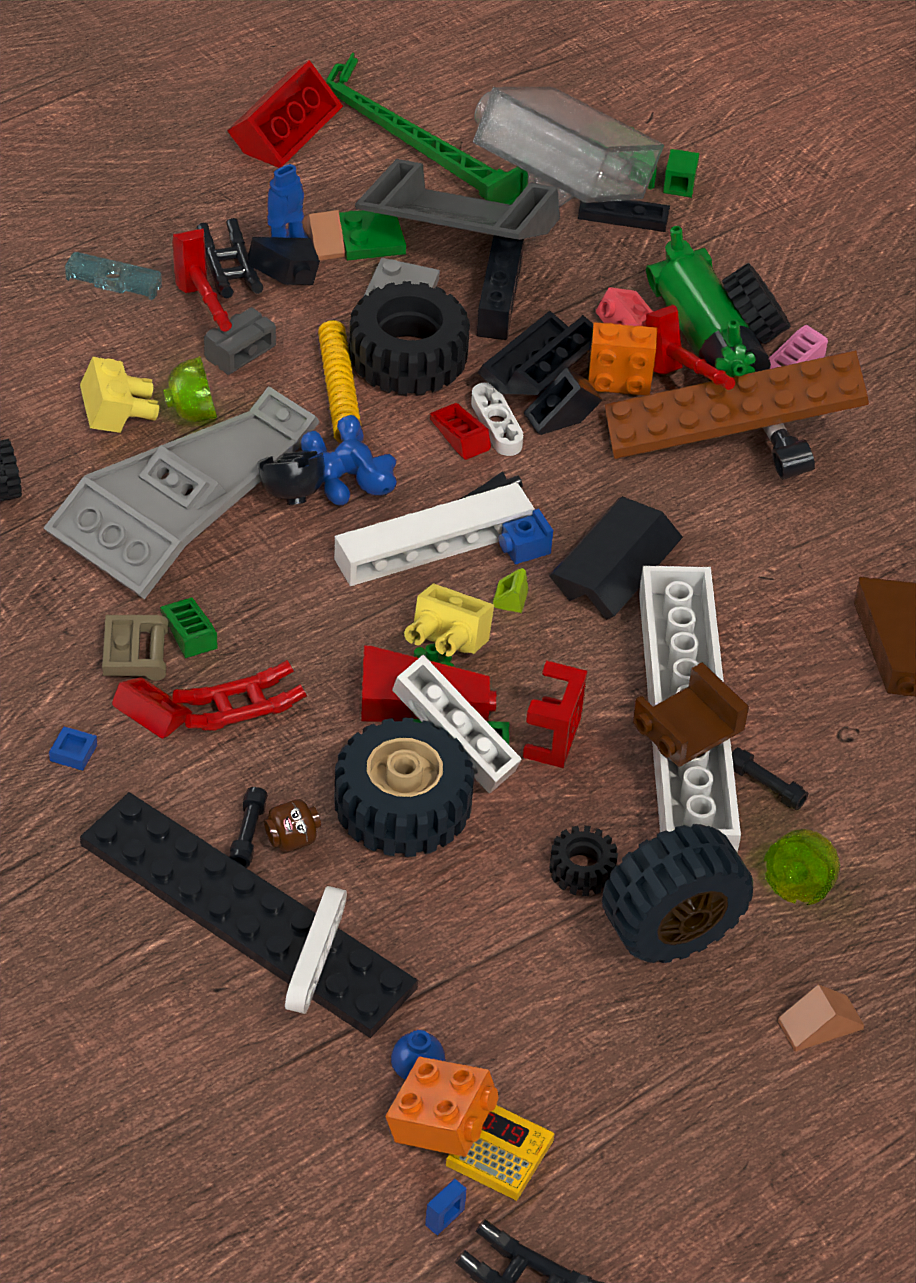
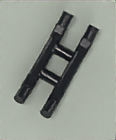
(236, 251)
(521, 1258)

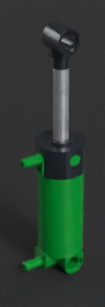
(712, 323)

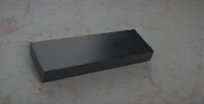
(627, 213)

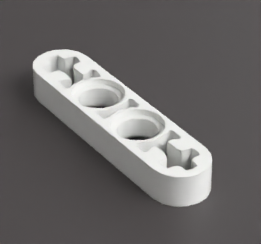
(315, 950)

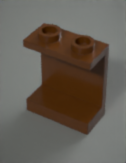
(692, 718)

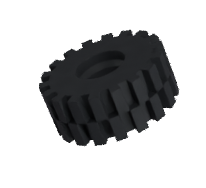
(756, 303)

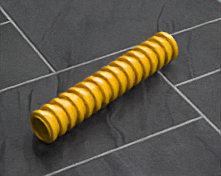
(338, 373)

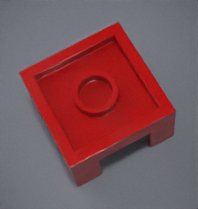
(558, 715)

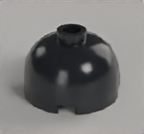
(293, 475)

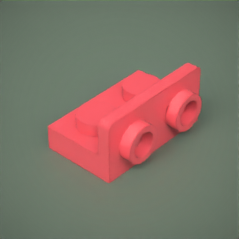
(622, 307)

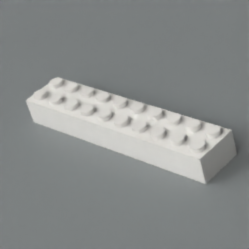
(678, 635)

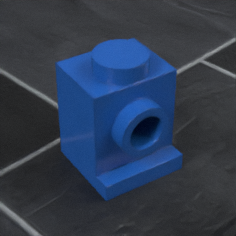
(526, 537)

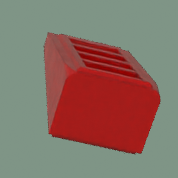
(464, 433)

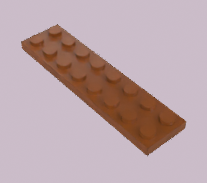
(754, 402)

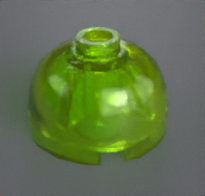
(190, 392)
(802, 866)

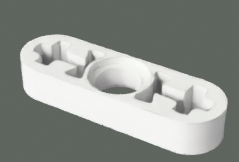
(505, 446)

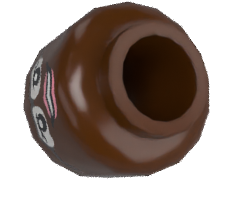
(292, 825)

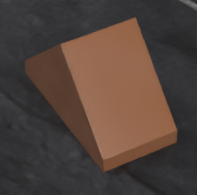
(325, 233)
(819, 1018)

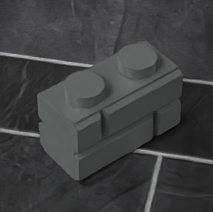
(245, 341)

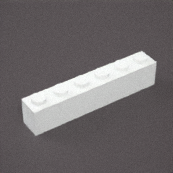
(428, 534)

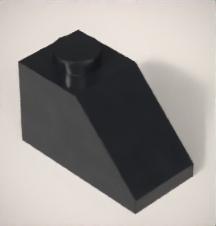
(284, 259)
(563, 403)

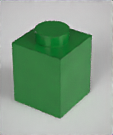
(681, 173)

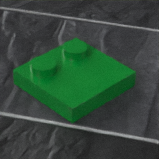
(371, 235)

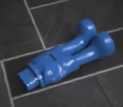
(286, 204)

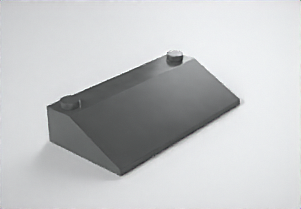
(403, 194)

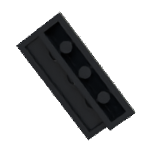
(538, 355)
(613, 553)

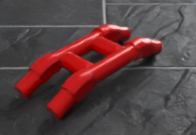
(252, 685)

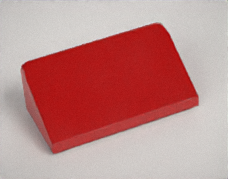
(149, 706)

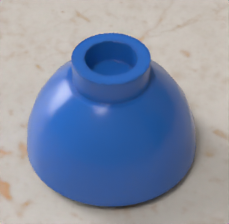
(412, 1046)

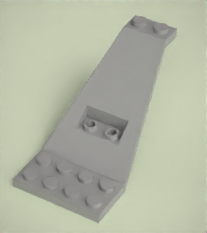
(140, 524)

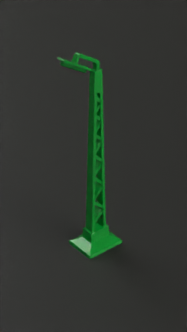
(491, 183)

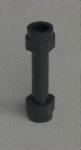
(792, 794)
(253, 806)

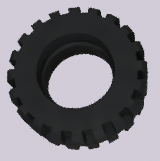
(409, 364)

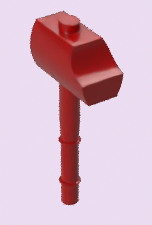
(191, 272)
(672, 356)

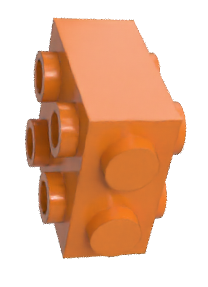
(622, 358)
(442, 1106)

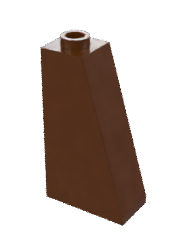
(889, 624)

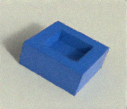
(73, 748)
(445, 1206)

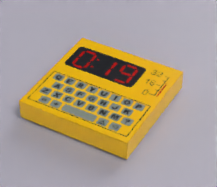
(504, 1153)

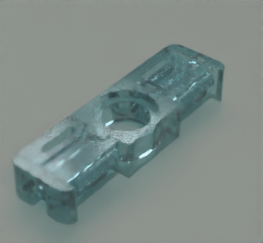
(95, 270)

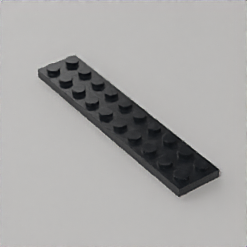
(245, 911)

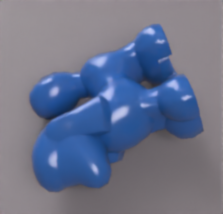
(352, 457)

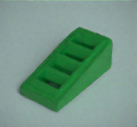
(193, 643)

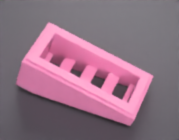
(804, 339)

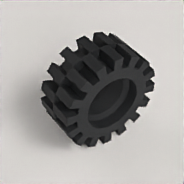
(9, 472)
(586, 844)

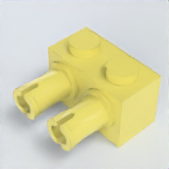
(110, 394)
(450, 621)

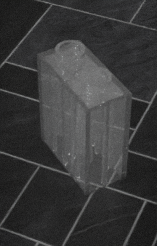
(566, 143)

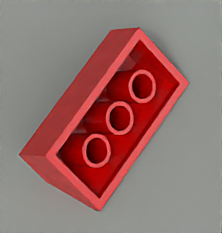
(286, 116)

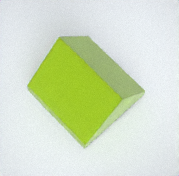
(512, 592)

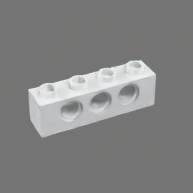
(438, 702)

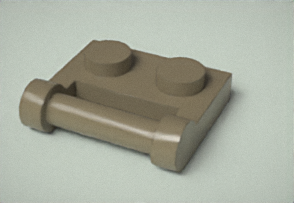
(123, 646)

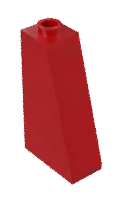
(384, 666)

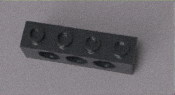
(500, 287)

